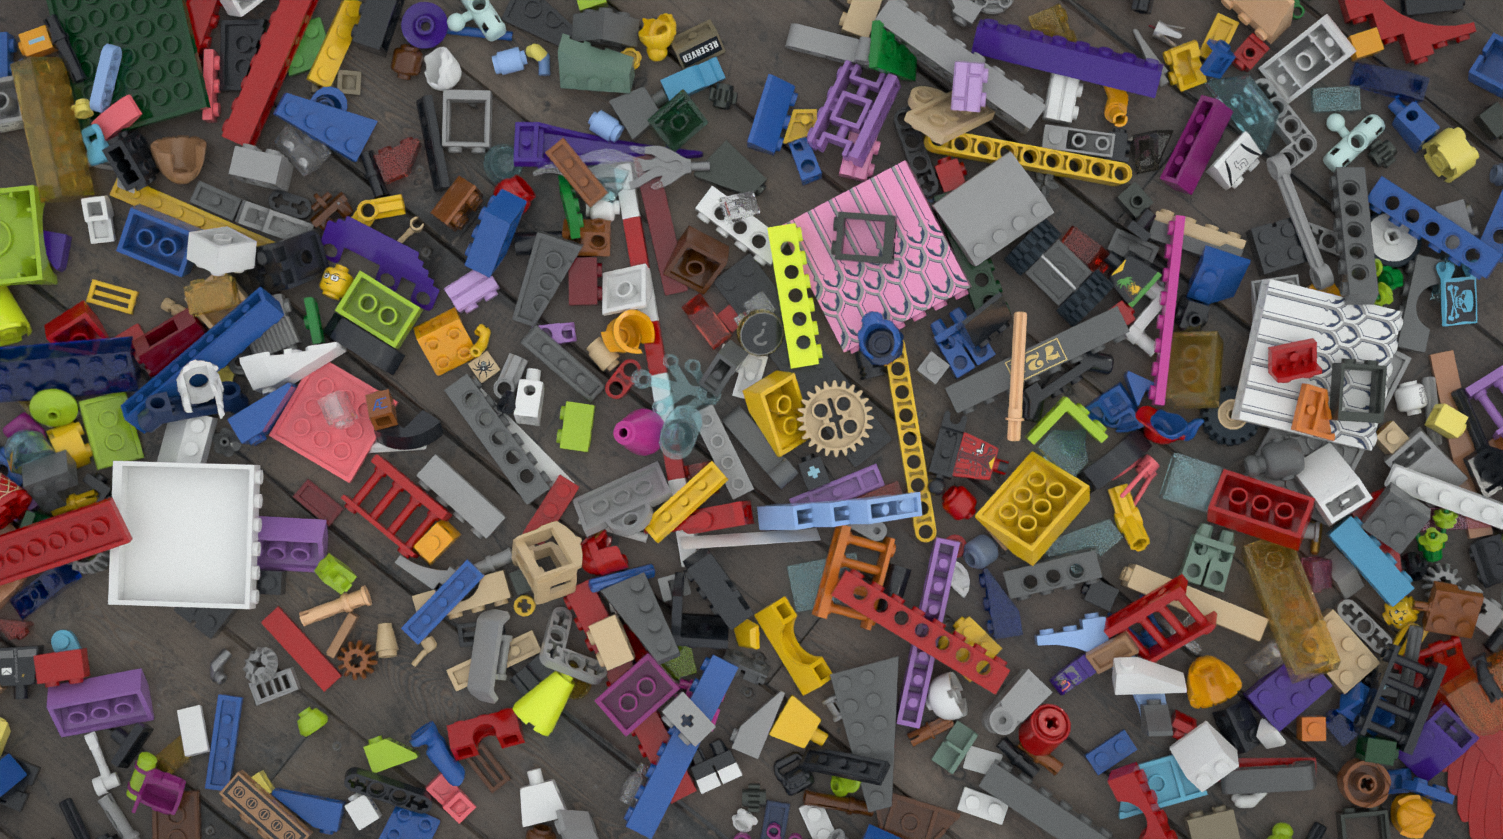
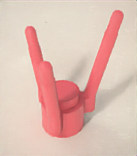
(1145, 468)

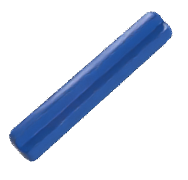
(599, 583)

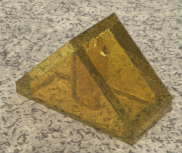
(172, 757)

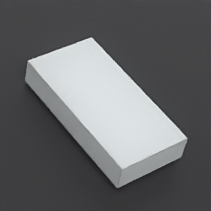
(193, 731)

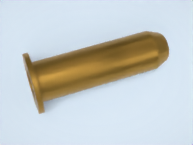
(1315, 546)

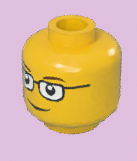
(335, 282)

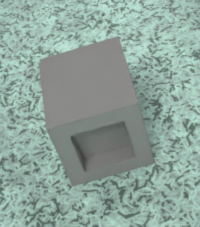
(667, 586)

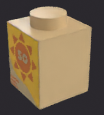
(1390, 437)

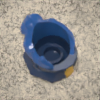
(879, 339)

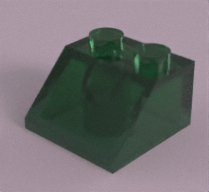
(677, 121)

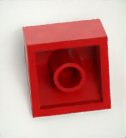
(75, 325)

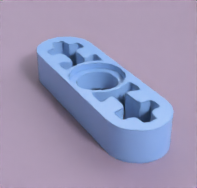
(105, 78)

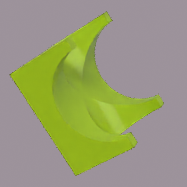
(22, 239)

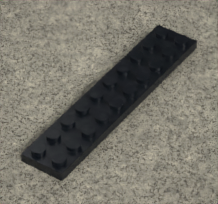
(747, 280)

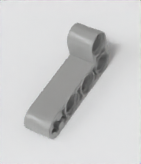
(829, 45)
(1288, 115)

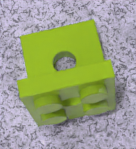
(1077, 412)

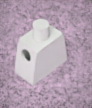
(529, 408)
(540, 799)

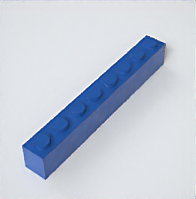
(216, 346)
(675, 754)

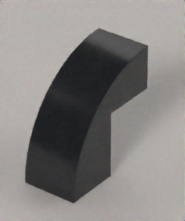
(418, 433)

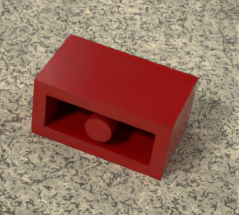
(62, 666)

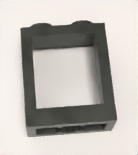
(889, 236)
(1377, 391)
(1352, 812)

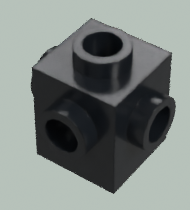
(1191, 314)

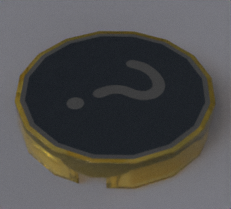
(760, 332)

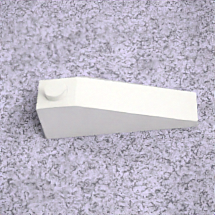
(271, 372)

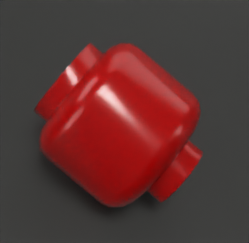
(959, 503)

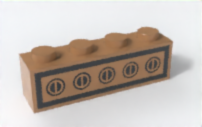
(262, 809)

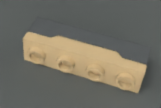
(1195, 236)

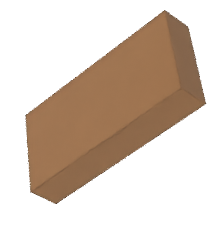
(342, 635)
(1103, 655)

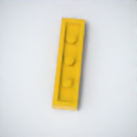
(335, 44)
(685, 501)

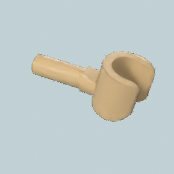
(411, 230)
(428, 644)

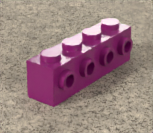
(1196, 145)

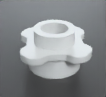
(744, 820)

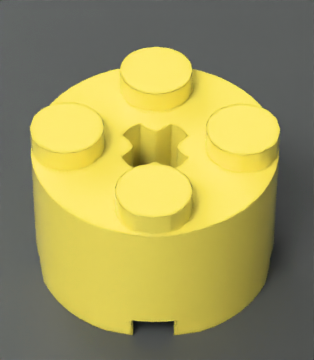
(1450, 154)

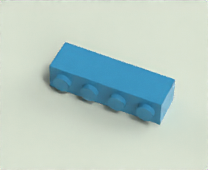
(1370, 561)

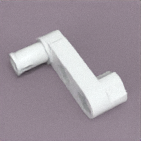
(1137, 328)

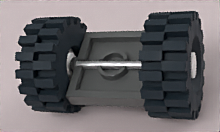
(1059, 272)

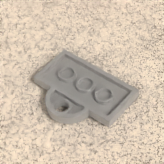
(623, 501)

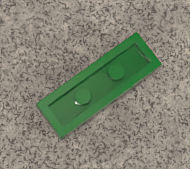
(570, 207)

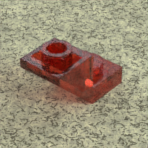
(1086, 249)
(706, 321)
(15, 628)

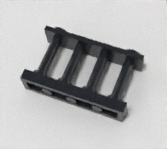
(1423, 696)

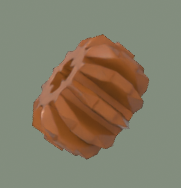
(350, 655)

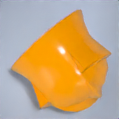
(627, 331)
(1412, 815)

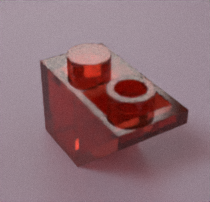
(398, 161)

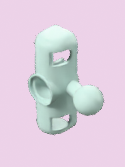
(487, 15)
(1362, 132)

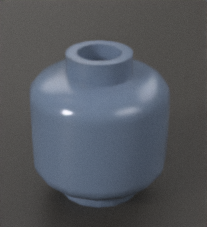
(980, 552)

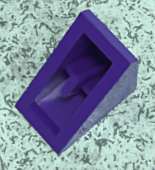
(57, 249)

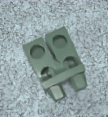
(1208, 560)

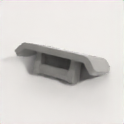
(489, 655)

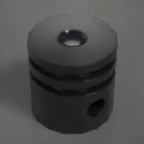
(867, 369)

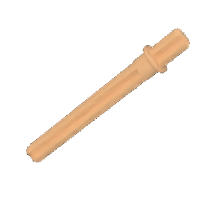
(1017, 377)

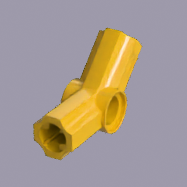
(384, 208)
(1128, 518)

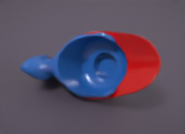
(1166, 427)

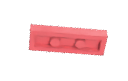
(212, 83)

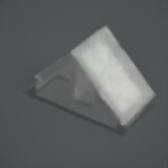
(738, 207)

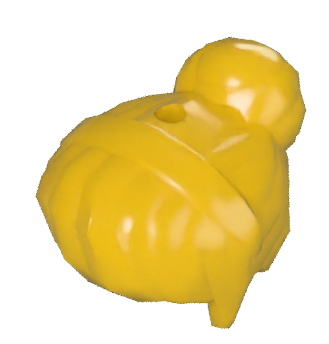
(658, 35)

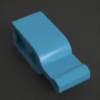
(693, 78)

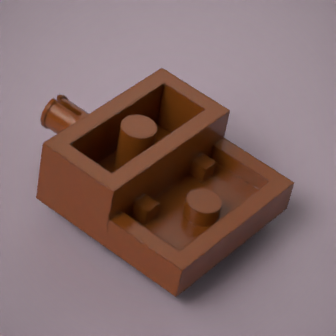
(1450, 610)

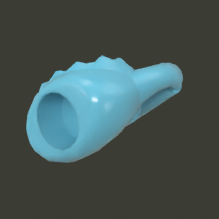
(94, 149)

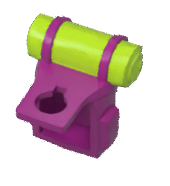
(154, 787)

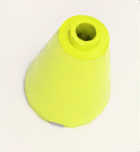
(12, 319)
(545, 702)

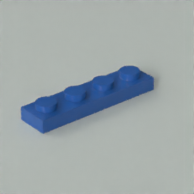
(443, 602)
(224, 741)

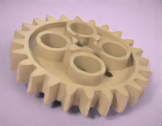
(855, 412)

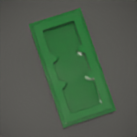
(313, 321)

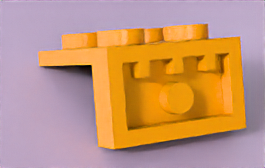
(444, 341)

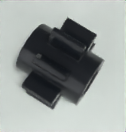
(1414, 565)

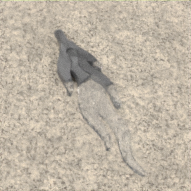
(635, 170)

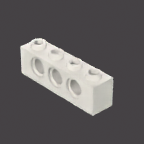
(706, 211)

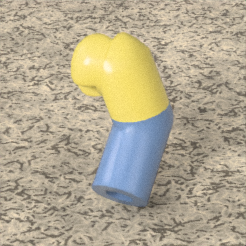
(542, 56)

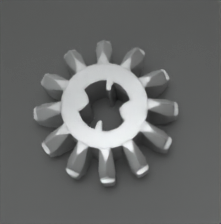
(1442, 573)

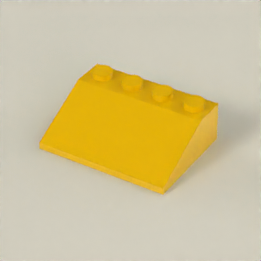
(1034, 507)

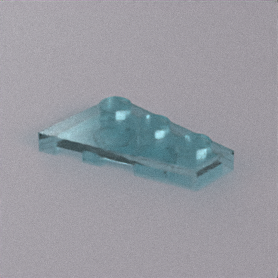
(1100, 534)

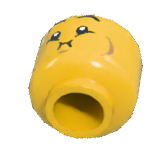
(1401, 613)

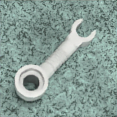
(106, 780)

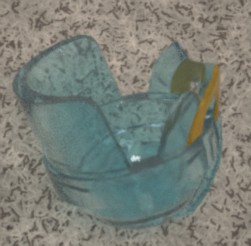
(26, 447)

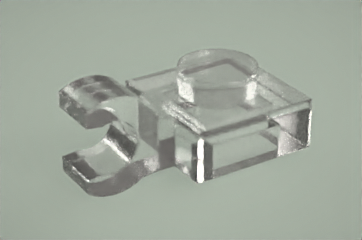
(759, 301)

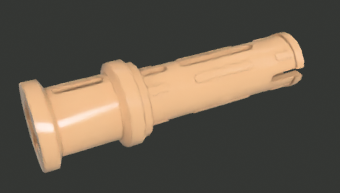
(345, 603)

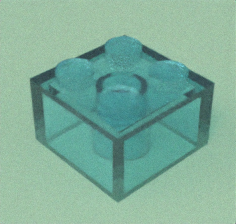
(1190, 482)

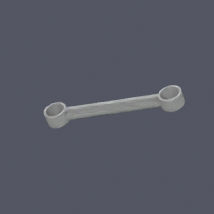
(1280, 171)

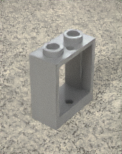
(466, 96)

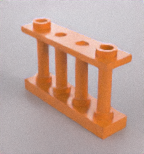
(837, 560)

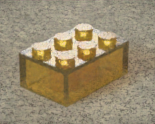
(1195, 370)

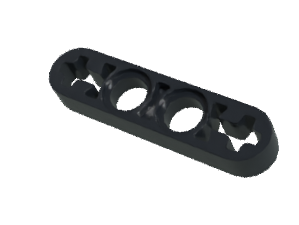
(390, 786)

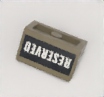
(697, 45)

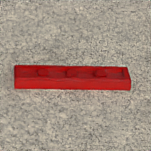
(301, 648)

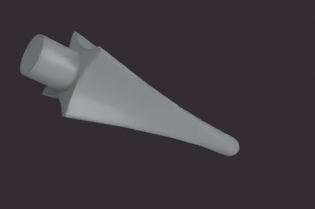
(1148, 53)

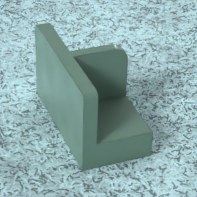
(954, 746)

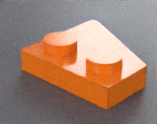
(1313, 413)

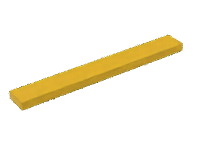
(180, 210)

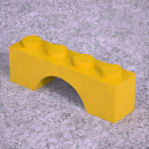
(778, 624)

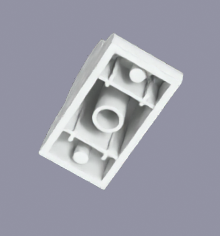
(1307, 58)

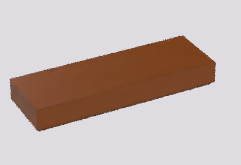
(576, 172)

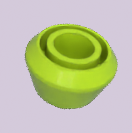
(311, 721)

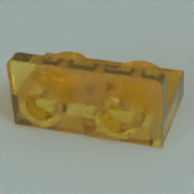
(1053, 22)

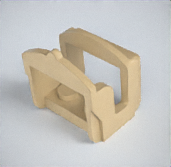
(566, 558)

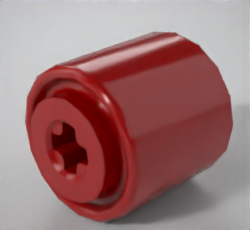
(1044, 729)

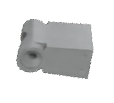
(1014, 703)

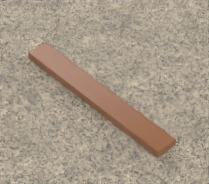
(1447, 380)

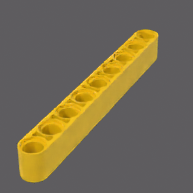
(1039, 156)
(915, 449)

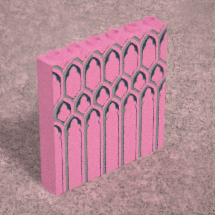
(923, 266)

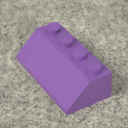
(292, 543)
(100, 703)

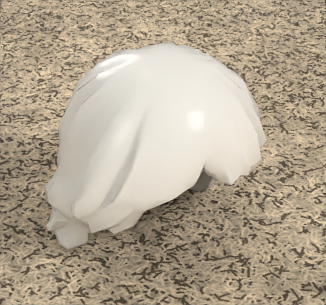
(442, 69)

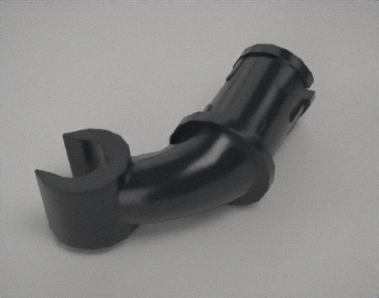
(1486, 678)

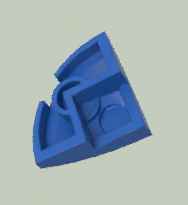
(1115, 409)

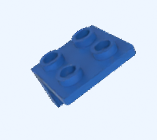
(409, 825)

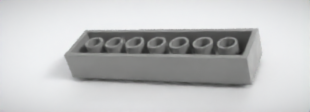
(939, 54)

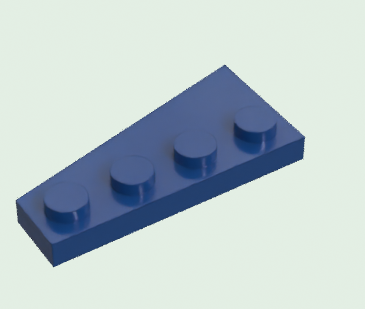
(331, 126)

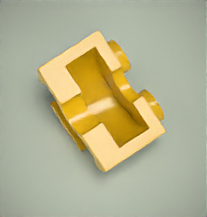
(1184, 65)
(69, 438)

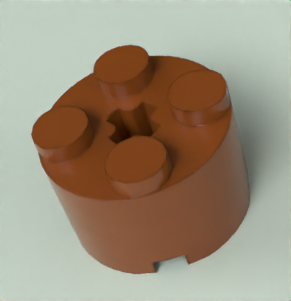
(1377, 783)

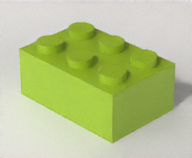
(379, 310)

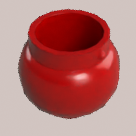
(518, 187)

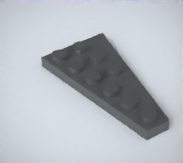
(869, 716)

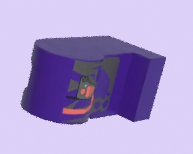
(1072, 674)

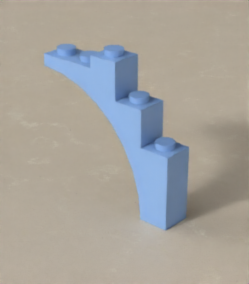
(1086, 638)

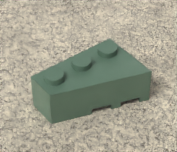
(592, 68)

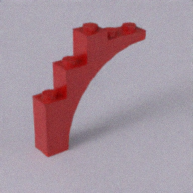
(1414, 36)

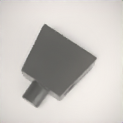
(636, 108)

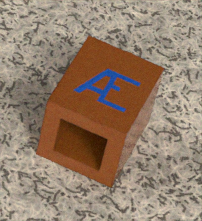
(381, 409)

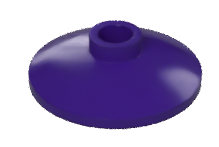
(417, 16)

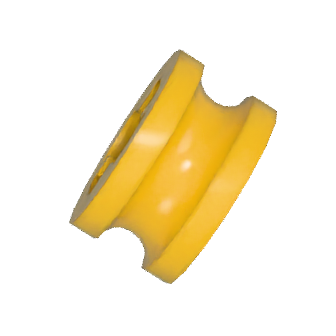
(530, 600)

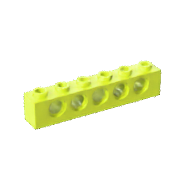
(797, 356)

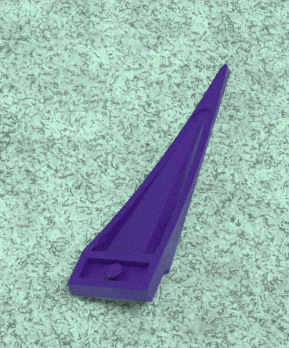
(535, 138)

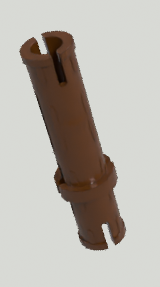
(833, 802)

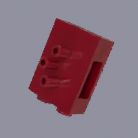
(167, 341)

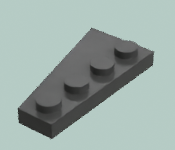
(545, 271)
(641, 612)

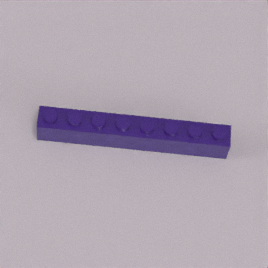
(1067, 57)

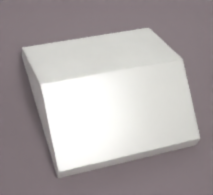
(626, 289)

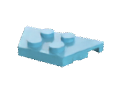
(1167, 781)

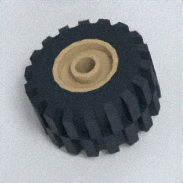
(1219, 422)

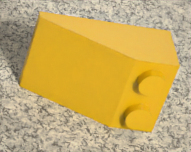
(775, 407)

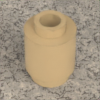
(602, 356)

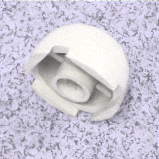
(945, 697)

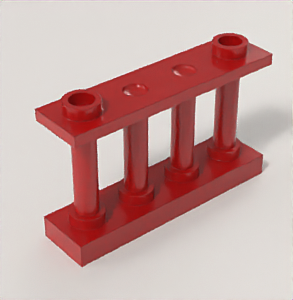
(417, 498)
(1156, 602)

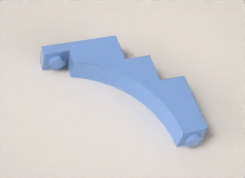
(839, 512)

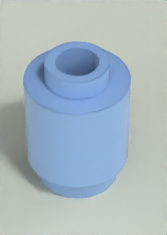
(509, 61)
(605, 126)

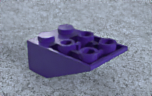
(1439, 744)

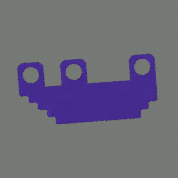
(388, 253)

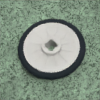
(1395, 252)

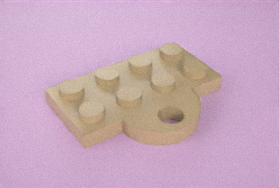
(933, 115)

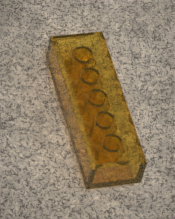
(52, 129)
(1291, 610)

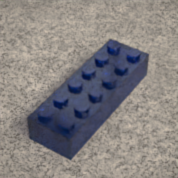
(70, 366)

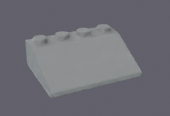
(992, 209)

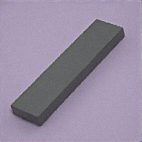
(562, 363)

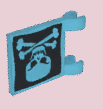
(1457, 295)

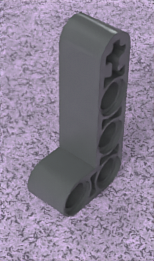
(757, 445)
(1273, 778)

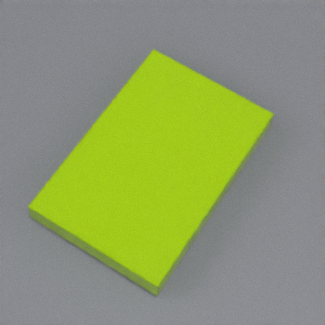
(108, 432)

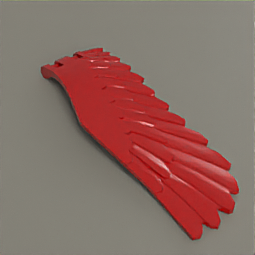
(1477, 773)

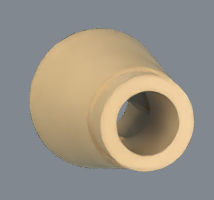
(386, 642)

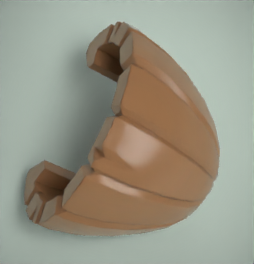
(179, 157)

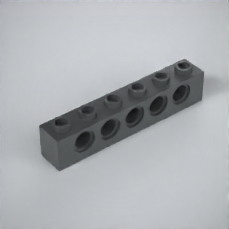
(1354, 182)
(458, 394)

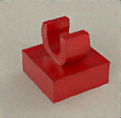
(1182, 724)

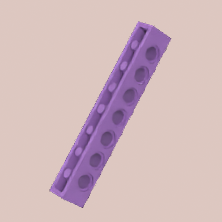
(933, 603)

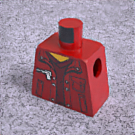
(978, 459)

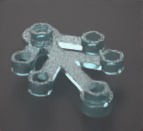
(680, 387)

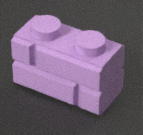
(968, 86)
(470, 290)

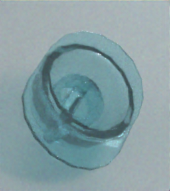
(680, 432)

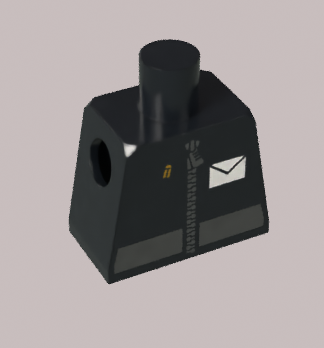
(18, 668)

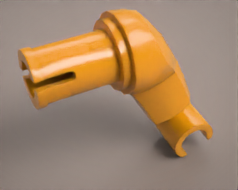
(1116, 106)

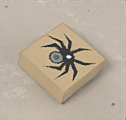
(484, 367)

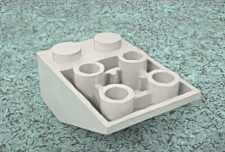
(1332, 484)

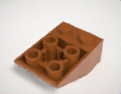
(457, 204)

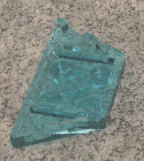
(1249, 105)

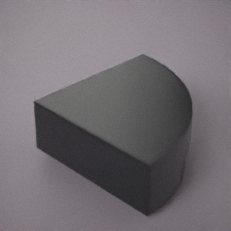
(506, 403)

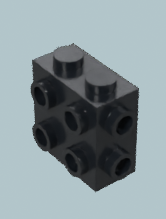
(131, 160)

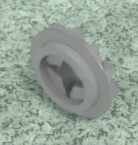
(257, 674)

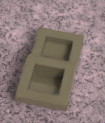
(346, 81)

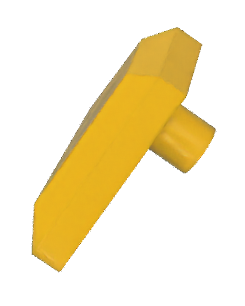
(800, 124)
(747, 634)

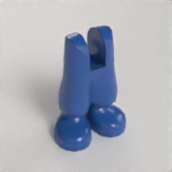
(439, 753)

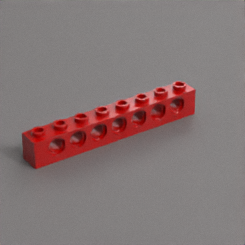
(990, 680)

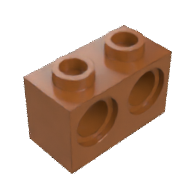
(592, 244)

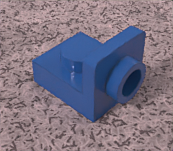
(1218, 60)

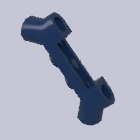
(164, 410)

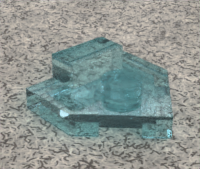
(1065, 450)

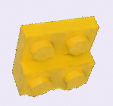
(974, 634)

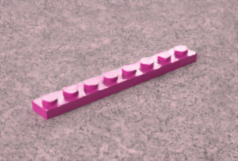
(1166, 321)

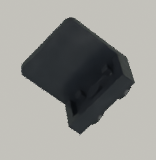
(1486, 469)

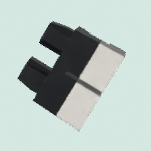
(724, 762)

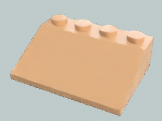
(1267, 17)

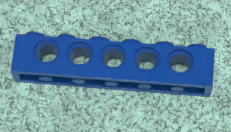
(1386, 189)

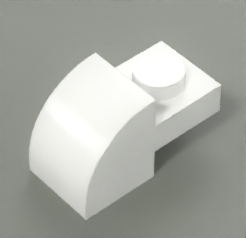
(98, 215)

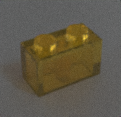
(212, 295)

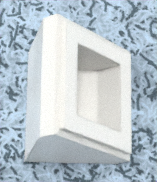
(1269, 735)

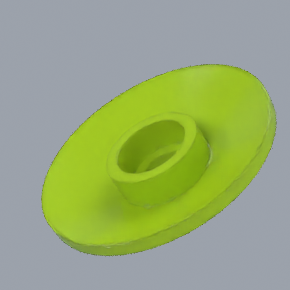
(53, 407)

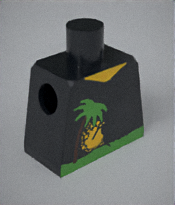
(1131, 275)

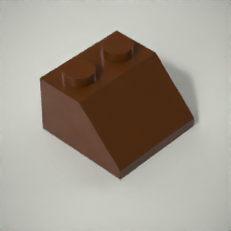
(697, 260)

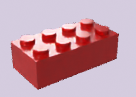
(1261, 509)

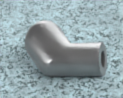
(216, 667)

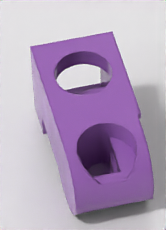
(561, 333)

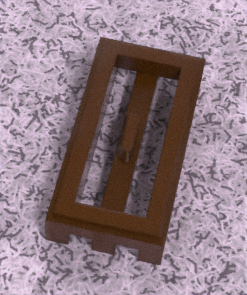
(491, 757)

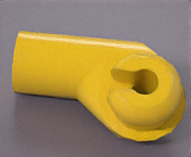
(482, 343)

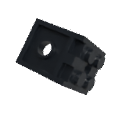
(285, 263)
(695, 629)

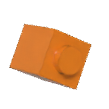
(1311, 728)

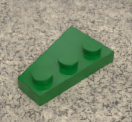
(889, 56)

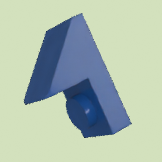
(1137, 386)

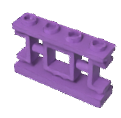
(870, 120)

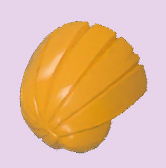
(1211, 682)

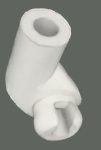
(1247, 801)

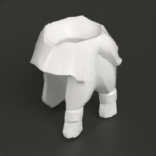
(196, 395)

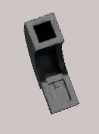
(363, 344)
(1115, 460)

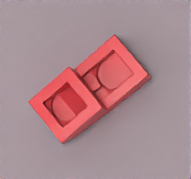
(118, 116)
(451, 798)

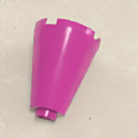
(639, 432)

